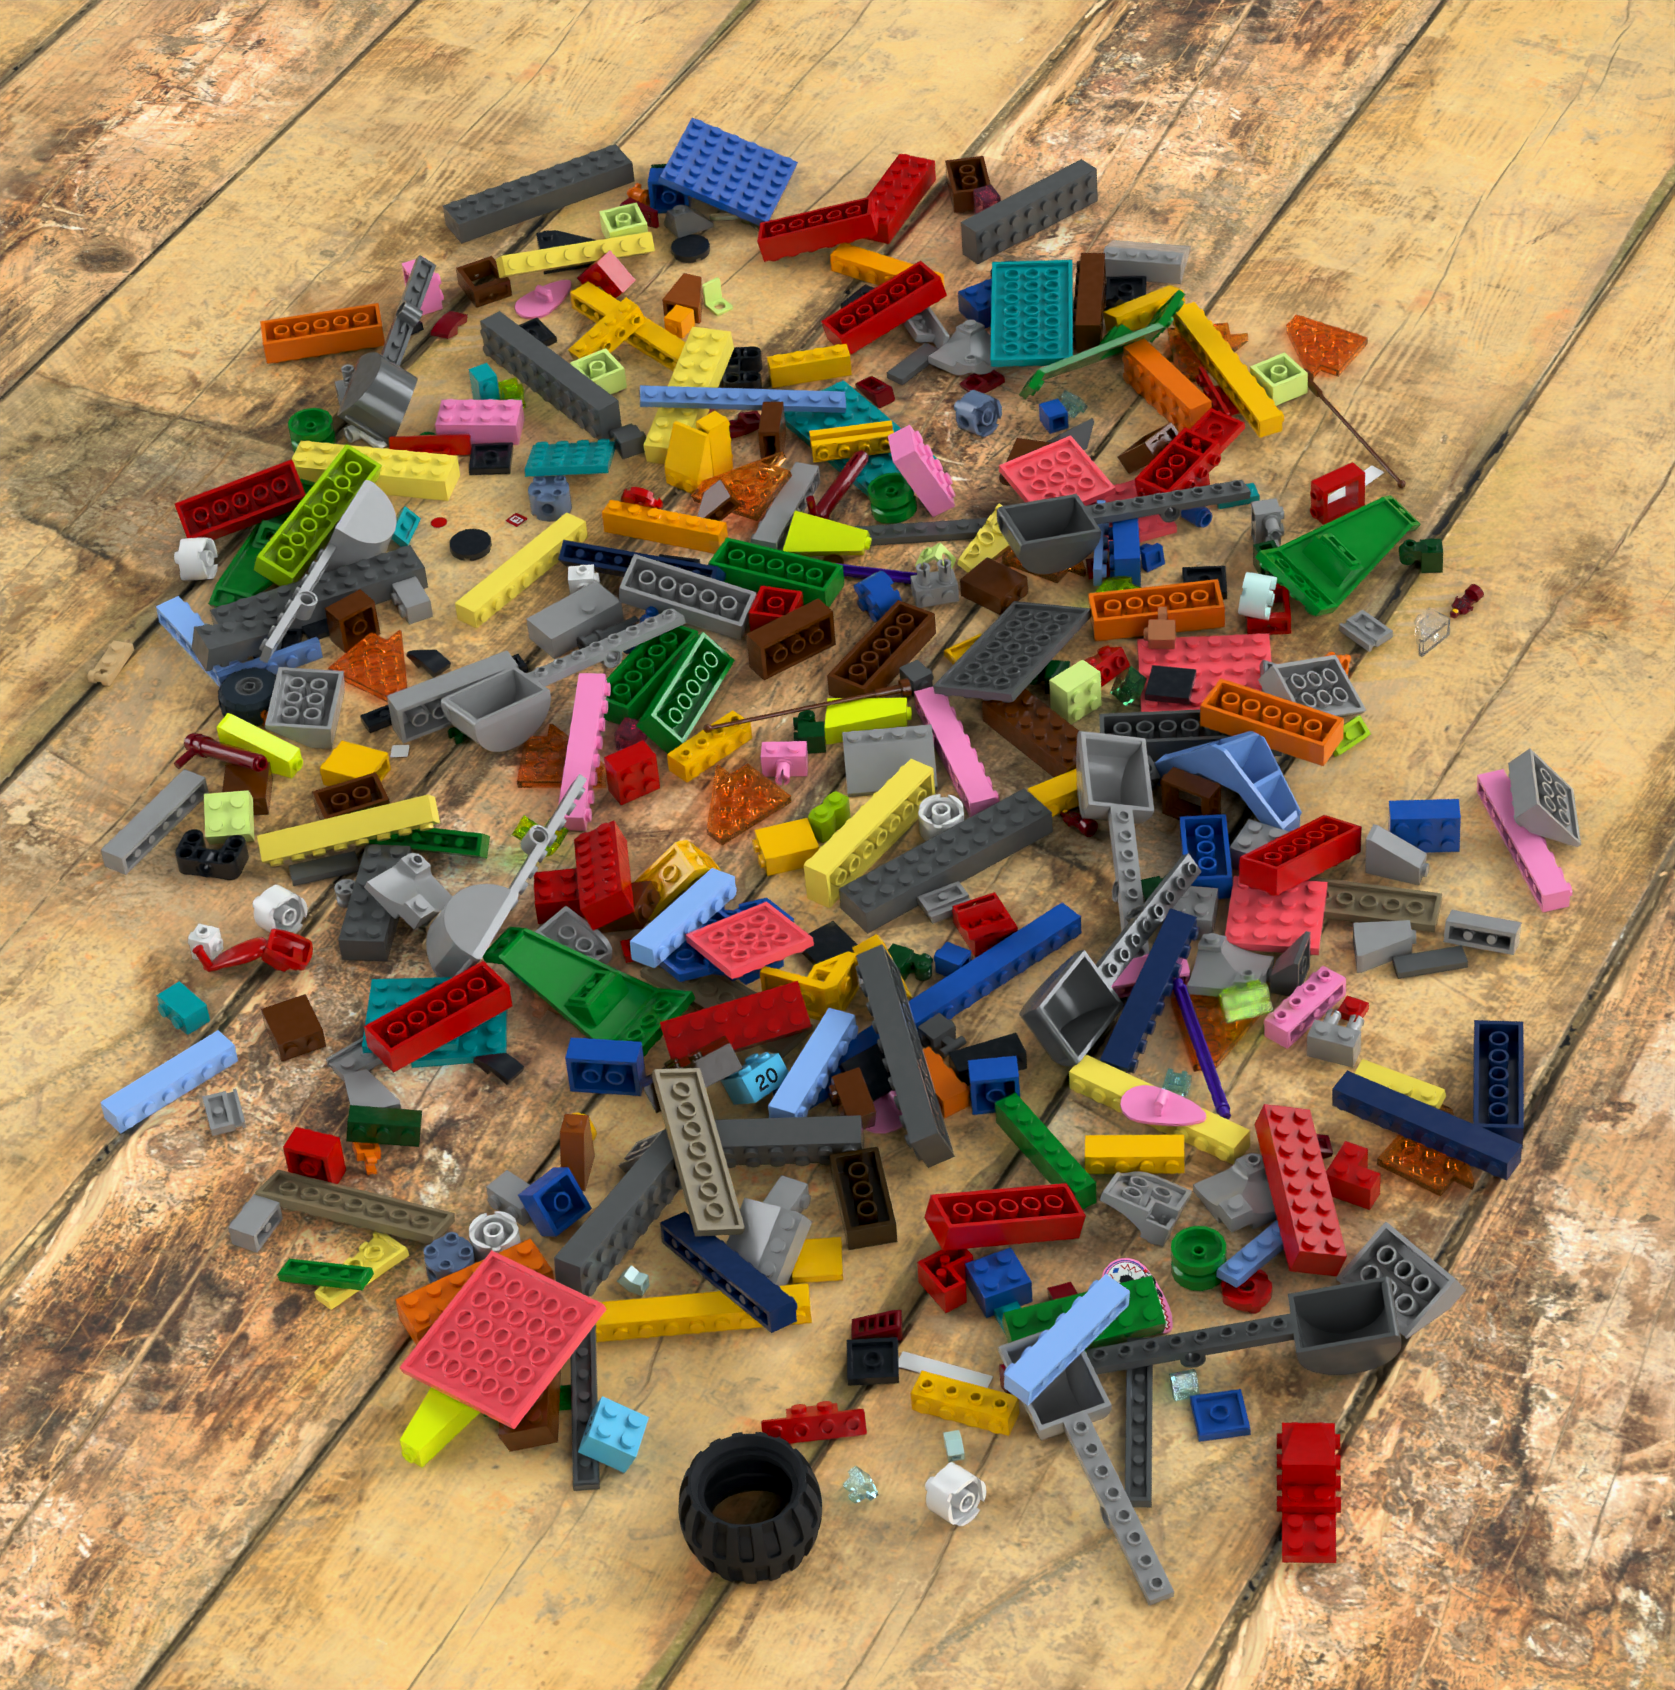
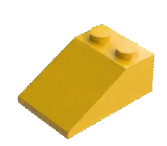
(688, 458)

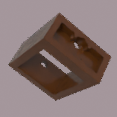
(480, 294)
(1147, 448)
(1205, 789)

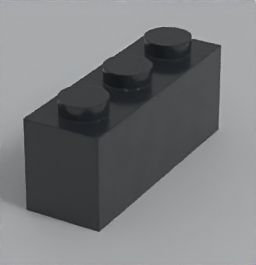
(1000, 1047)

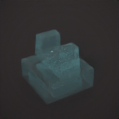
(1074, 402)
(1177, 1082)
(1184, 1384)
(861, 1484)

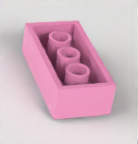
(483, 419)
(921, 470)

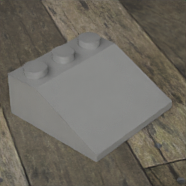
(770, 1239)

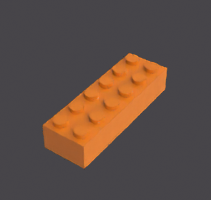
(322, 333)
(1163, 385)
(1128, 611)
(1283, 723)
(424, 1306)

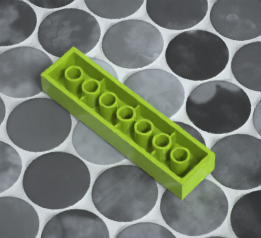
(315, 517)

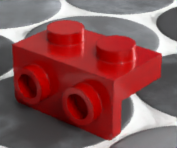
(1109, 662)
(983, 920)

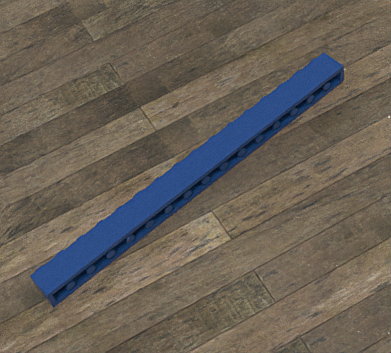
(980, 975)

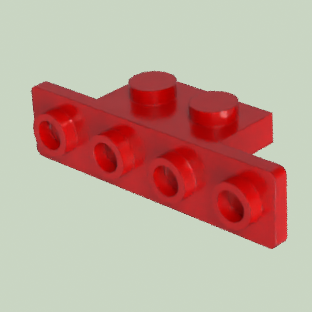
(1219, 399)
(438, 444)
(816, 1423)

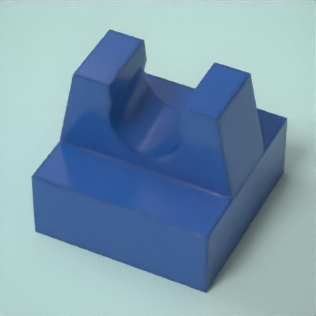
(1152, 556)

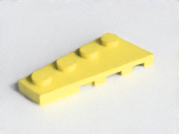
(987, 543)
(1402, 1083)
(379, 1253)

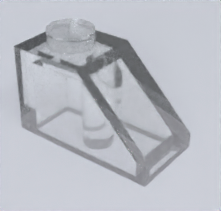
(1430, 630)

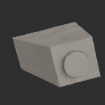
(1394, 858)
(1380, 941)
(366, 1090)

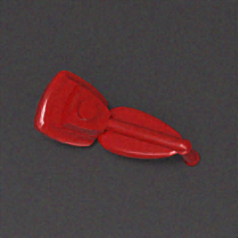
(281, 951)

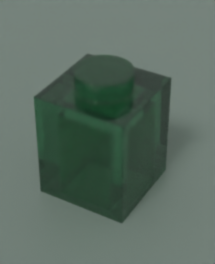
(1128, 685)

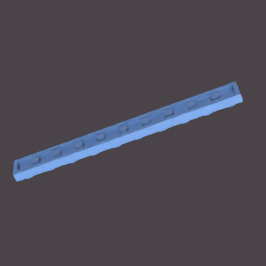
(741, 398)

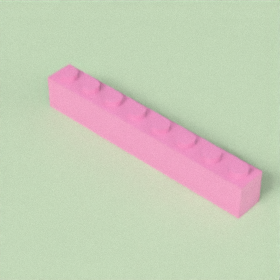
(584, 744)
(956, 751)
(1527, 849)

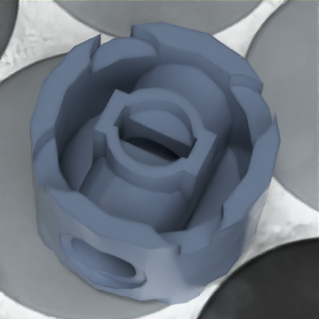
(978, 413)
(549, 497)
(447, 1256)

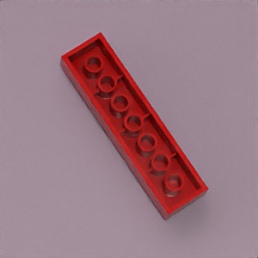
(1300, 1190)

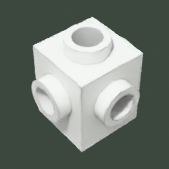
(581, 576)
(209, 938)

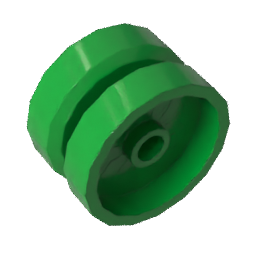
(312, 426)
(891, 498)
(1196, 1257)

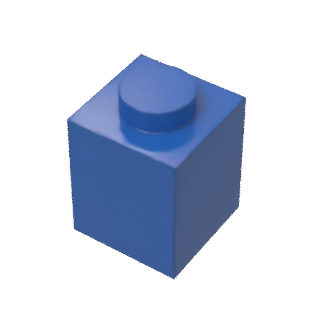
(1053, 416)
(951, 958)

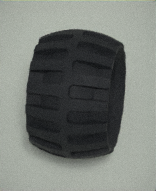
(740, 1466)

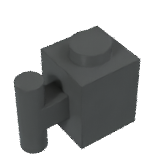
(628, 440)
(940, 1035)

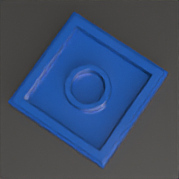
(1220, 1415)

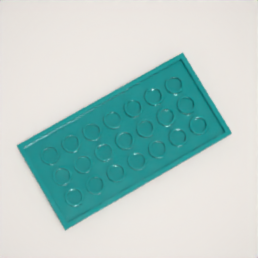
(1031, 312)
(857, 412)

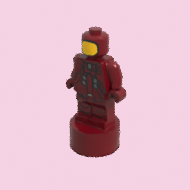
(1463, 604)
(1085, 826)

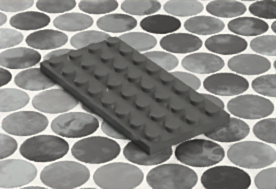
(1012, 651)

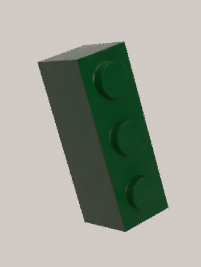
(384, 1125)

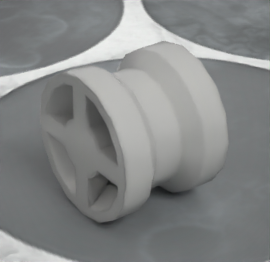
(343, 890)

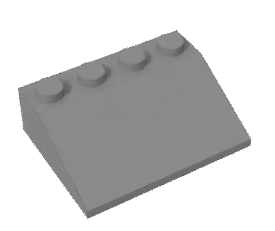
(1156, 261)
(1314, 683)
(306, 705)
(879, 753)
(1543, 800)
(1419, 1284)

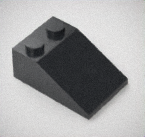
(557, 238)

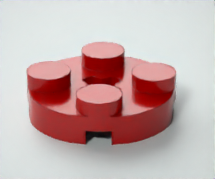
(641, 497)
(1248, 1300)

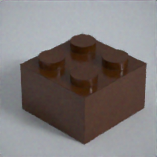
(352, 620)
(852, 1097)

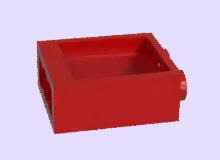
(1354, 481)
(1279, 621)
(990, 940)

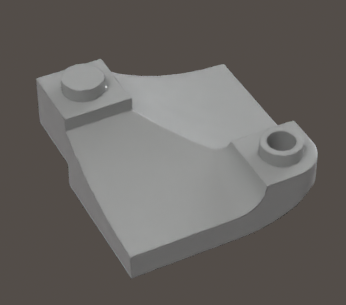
(965, 351)
(409, 891)
(575, 932)
(1225, 965)
(1239, 1194)
(1147, 1202)

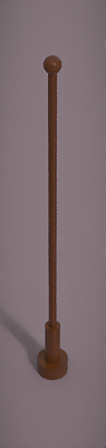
(1318, 393)
(903, 688)

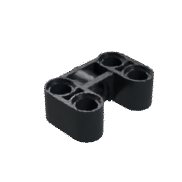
(744, 369)
(224, 863)

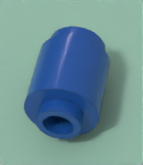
(1198, 516)

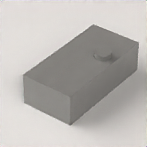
(574, 616)

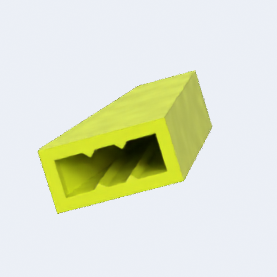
(823, 537)
(865, 715)
(283, 757)
(434, 1426)

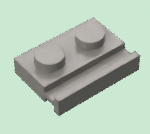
(1366, 630)
(939, 902)
(352, 1060)
(224, 1112)
(637, 1151)

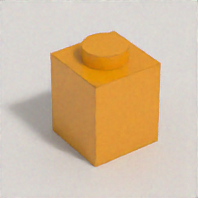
(679, 321)

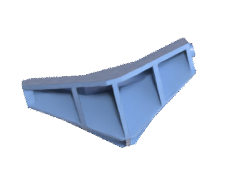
(1246, 767)

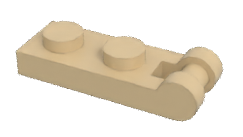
(111, 663)

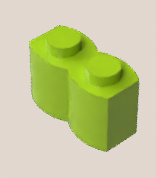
(829, 816)

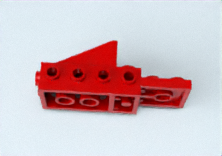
(1190, 455)
(1308, 1491)

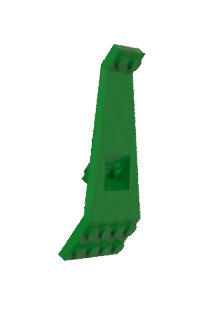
(1110, 346)
(1338, 556)
(239, 578)
(586, 991)

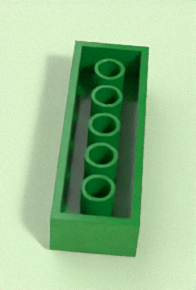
(758, 566)
(643, 673)
(685, 693)
(1138, 1320)

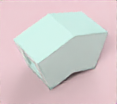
(634, 1281)
(954, 1445)

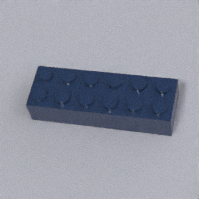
(1499, 1078)

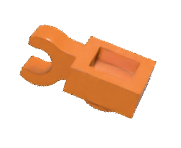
(369, 1154)

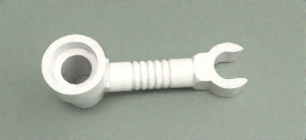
(353, 434)

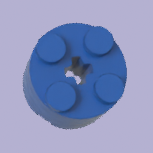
(876, 595)

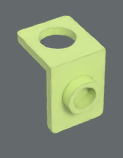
(713, 296)
(935, 552)

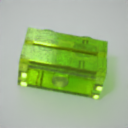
(1245, 1001)

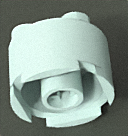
(1257, 595)

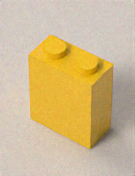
(353, 761)
(785, 846)

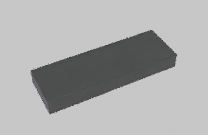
(911, 365)
(324, 868)
(1430, 962)

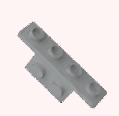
(927, 328)

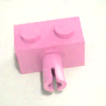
(784, 760)

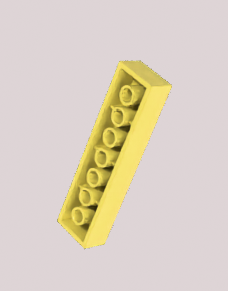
(699, 365)
(401, 472)
(868, 833)

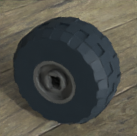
(247, 694)

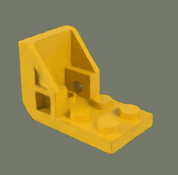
(677, 871)
(836, 991)

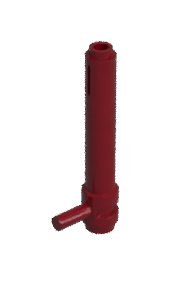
(838, 487)
(207, 747)

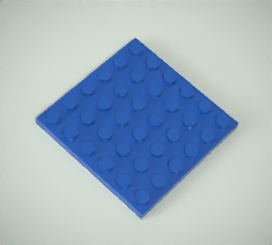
(728, 172)

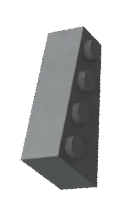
(230, 641)

